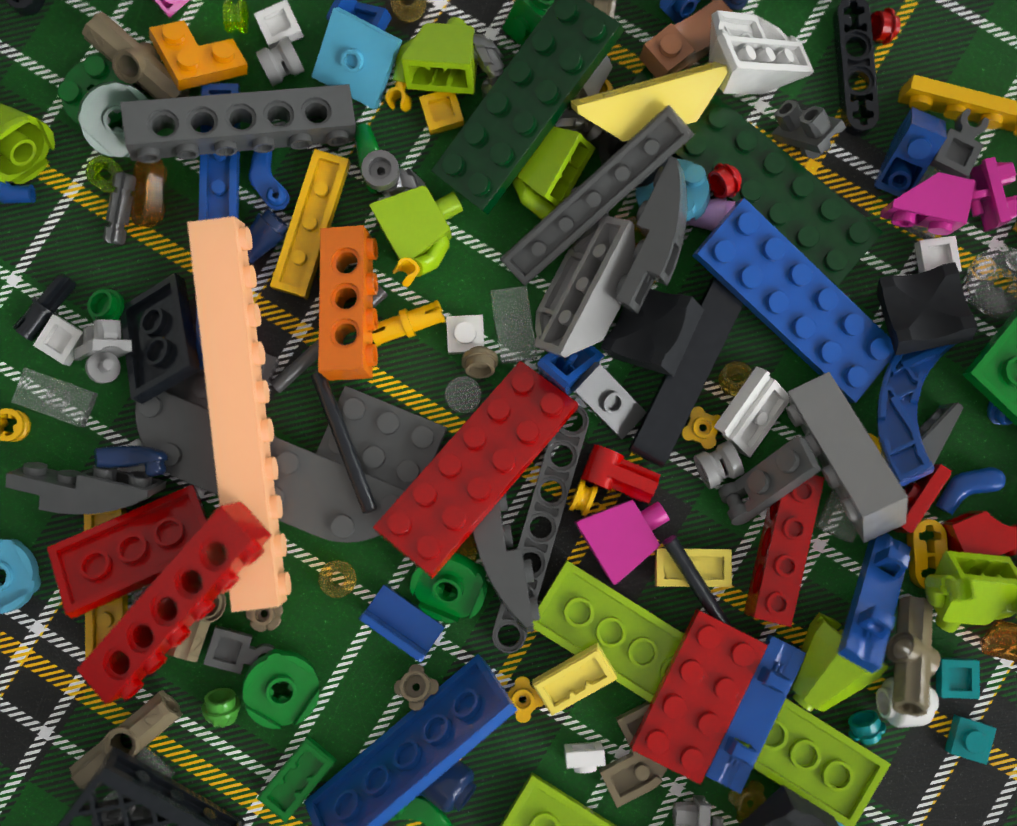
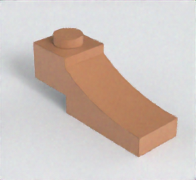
(682, 43)

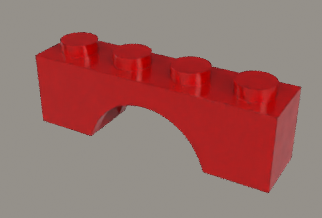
(980, 534)

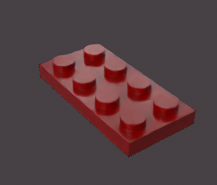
(124, 551)
(698, 696)

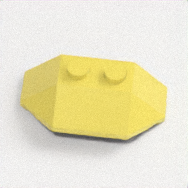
(631, 107)

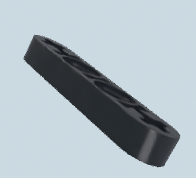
(861, 66)

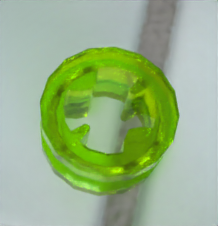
(235, 16)
(94, 167)

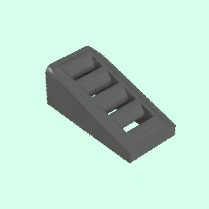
(938, 427)

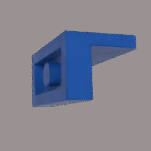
(402, 623)

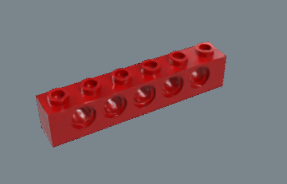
(130, 648)

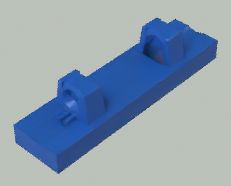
(874, 603)
(756, 714)

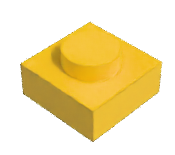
(441, 111)

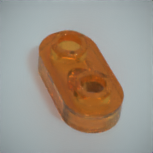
(147, 197)

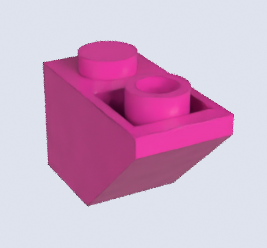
(936, 203)

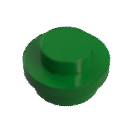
(105, 305)

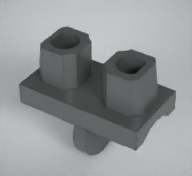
(806, 128)

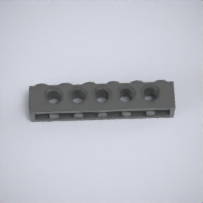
(222, 111)

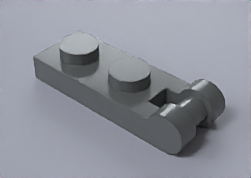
(769, 480)

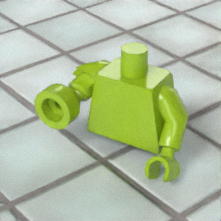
(972, 589)

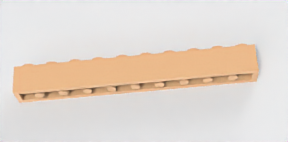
(238, 398)

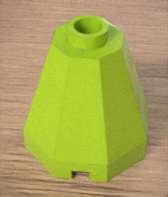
(825, 675)

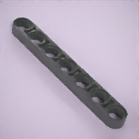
(552, 512)

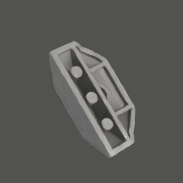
(583, 291)

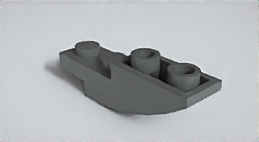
(664, 225)
(85, 492)
(505, 568)

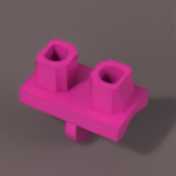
(989, 195)

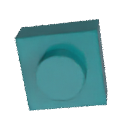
(958, 678)
(970, 739)

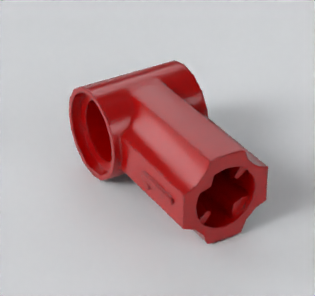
(612, 471)

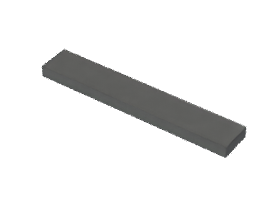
(597, 194)

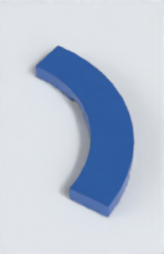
(897, 414)

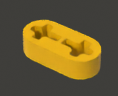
(918, 554)

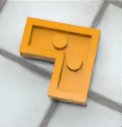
(194, 64)

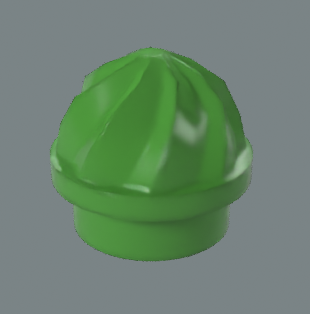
(221, 707)

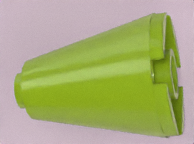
(22, 145)

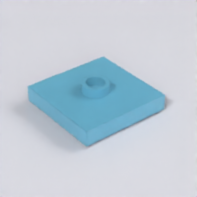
(356, 56)

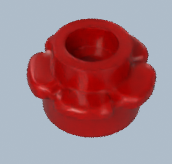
(885, 25)
(724, 181)

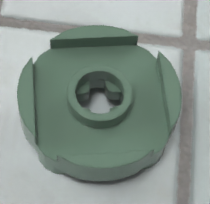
(94, 117)

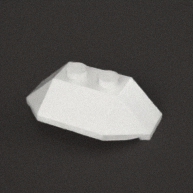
(755, 54)

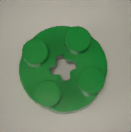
(83, 78)
(460, 602)
(286, 709)

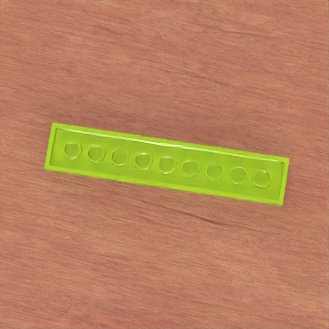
(800, 747)

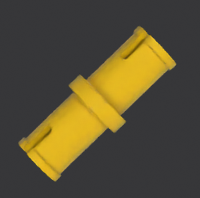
(408, 323)

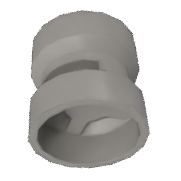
(280, 61)
(719, 464)

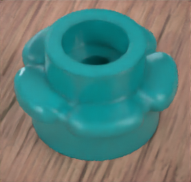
(866, 727)

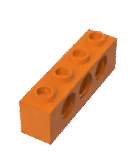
(337, 250)

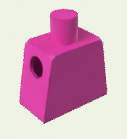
(622, 536)

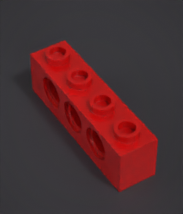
(783, 554)

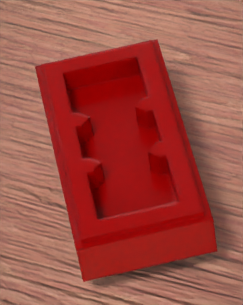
(922, 495)

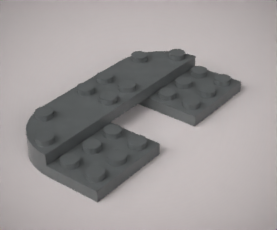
(312, 486)

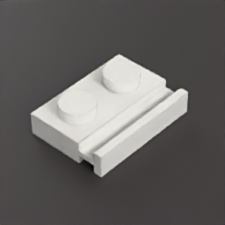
(753, 412)

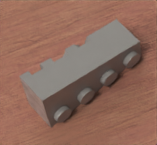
(848, 457)

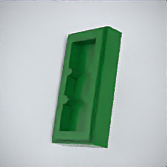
(296, 779)

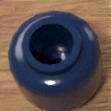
(452, 788)

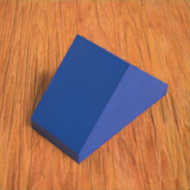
(568, 370)

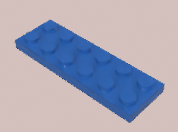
(795, 299)
(414, 751)

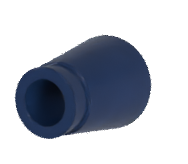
(266, 233)

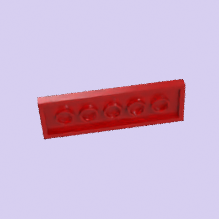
(475, 468)

